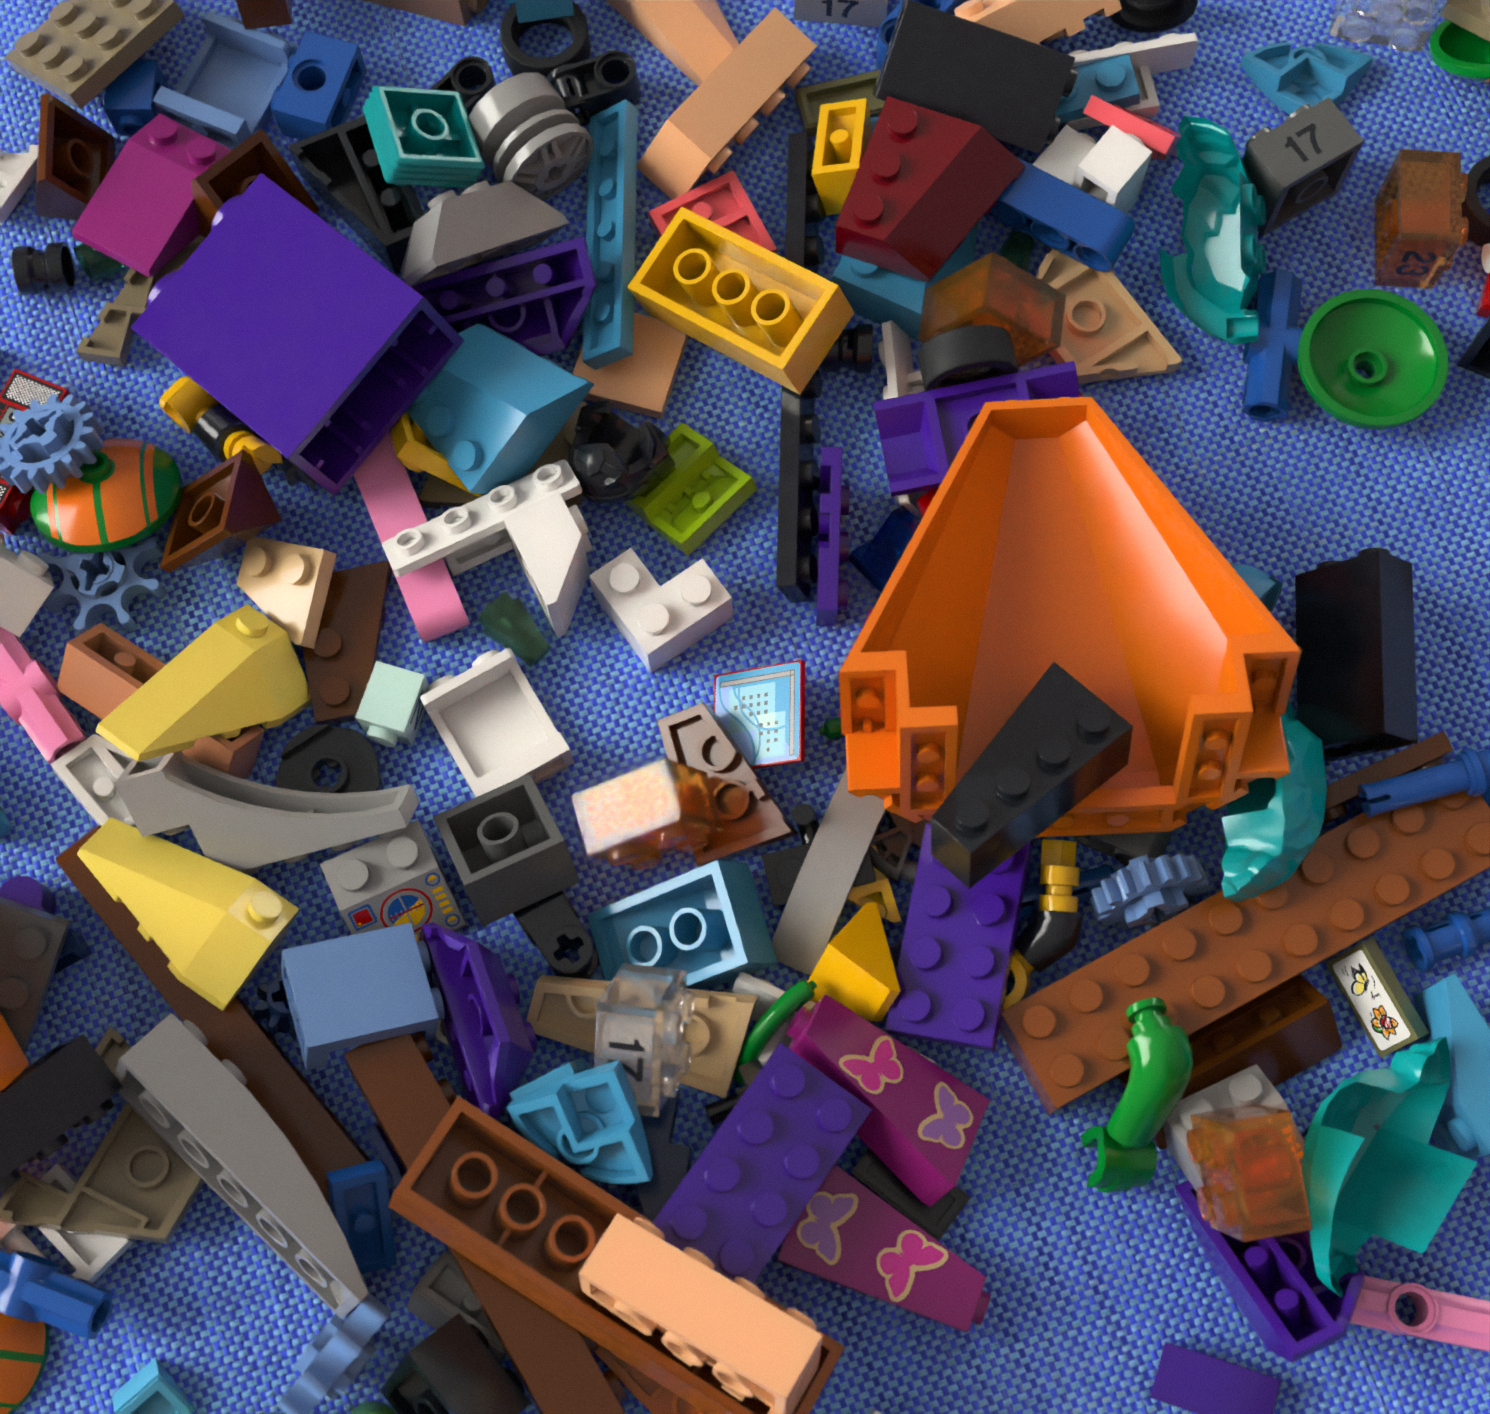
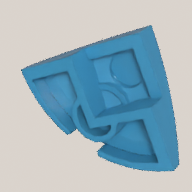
(1305, 73)
(590, 1123)

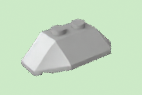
(476, 229)

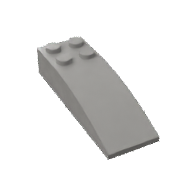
(240, 1154)

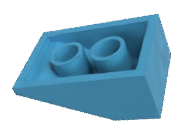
(690, 923)
(1465, 1113)

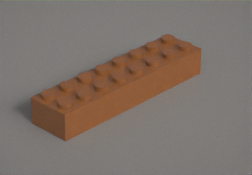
(535, 1230)

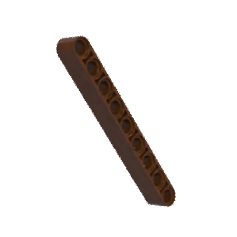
(231, 1035)

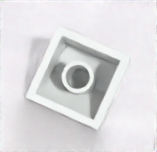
(552, 553)

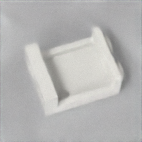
(495, 724)

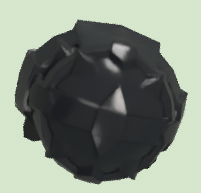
(614, 457)

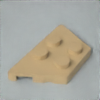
(1104, 325)

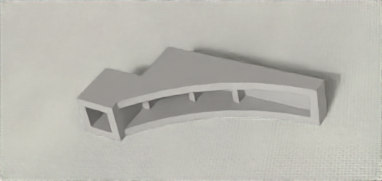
(253, 822)

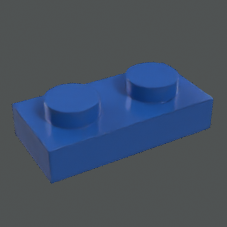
(361, 1209)

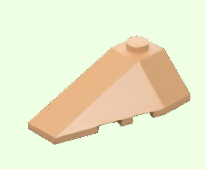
(685, 31)

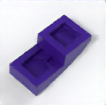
(1212, 1385)

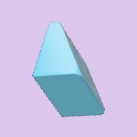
(151, 1393)

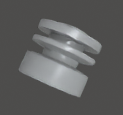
(530, 135)

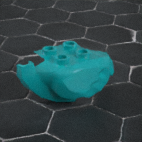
(1218, 234)
(1277, 820)
(1383, 1178)

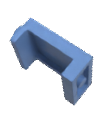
(228, 82)
(359, 991)

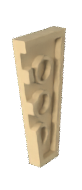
(720, 1021)

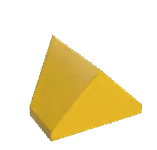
(859, 967)

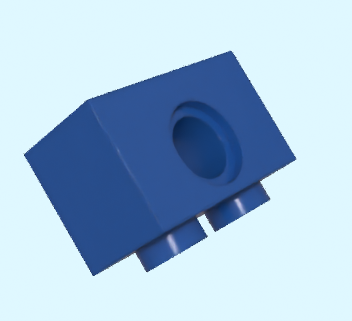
(322, 63)

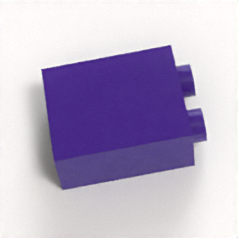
(297, 332)

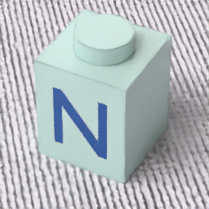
(392, 705)

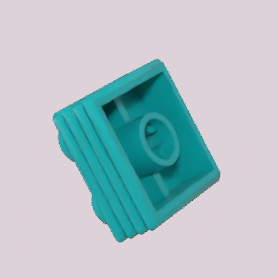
(422, 137)

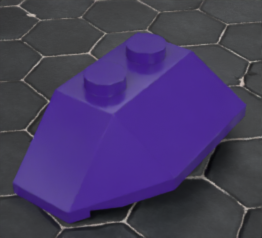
(526, 297)
(479, 1018)
(1277, 1285)

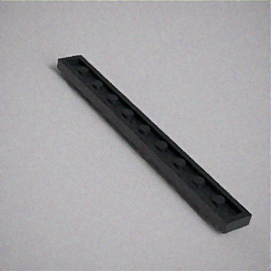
(799, 423)

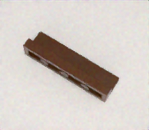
(1277, 1032)

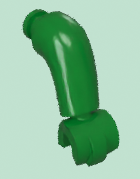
(1158, 1077)

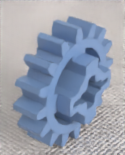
(48, 443)
(1149, 890)

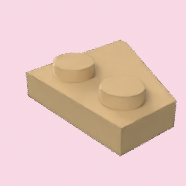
(288, 584)

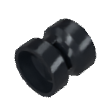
(40, 269)
(858, 358)

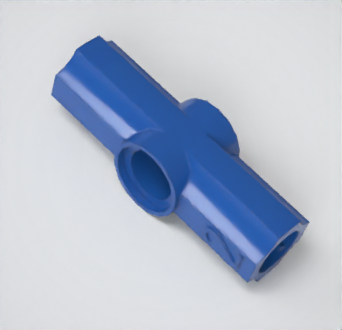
(1275, 354)
(38, 1291)

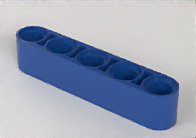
(1064, 218)

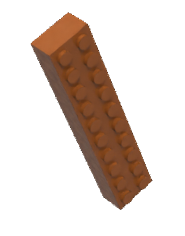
(1235, 952)

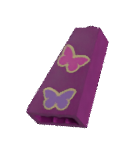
(919, 1112)
(878, 1252)

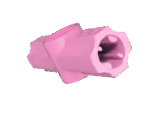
(34, 702)
(1438, 1315)

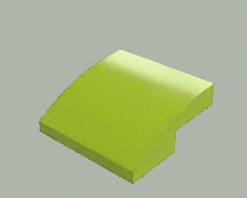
(693, 494)

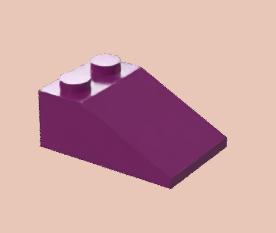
(146, 199)

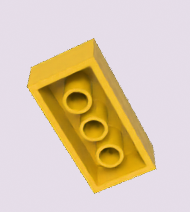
(741, 299)

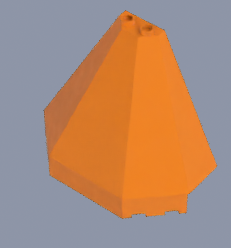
(1080, 557)

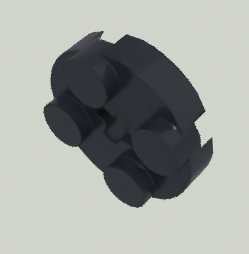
(330, 746)

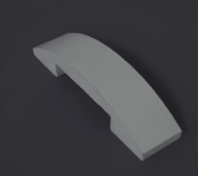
(826, 878)

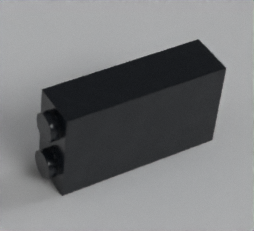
(976, 75)
(1357, 654)

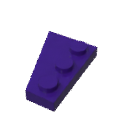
(832, 544)

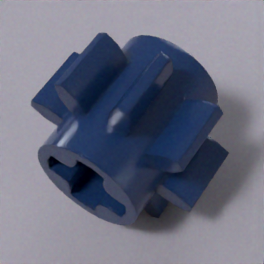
(274, 1010)

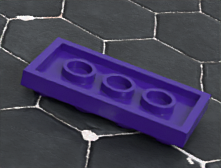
(957, 952)
(762, 1166)

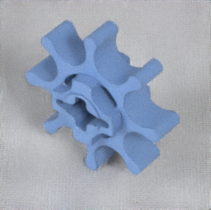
(103, 583)
(335, 1357)

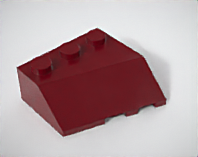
(921, 189)

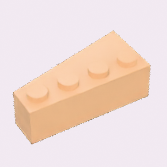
(727, 105)
(703, 1314)

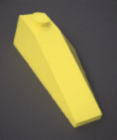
(221, 682)
(199, 912)

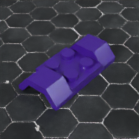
(928, 428)

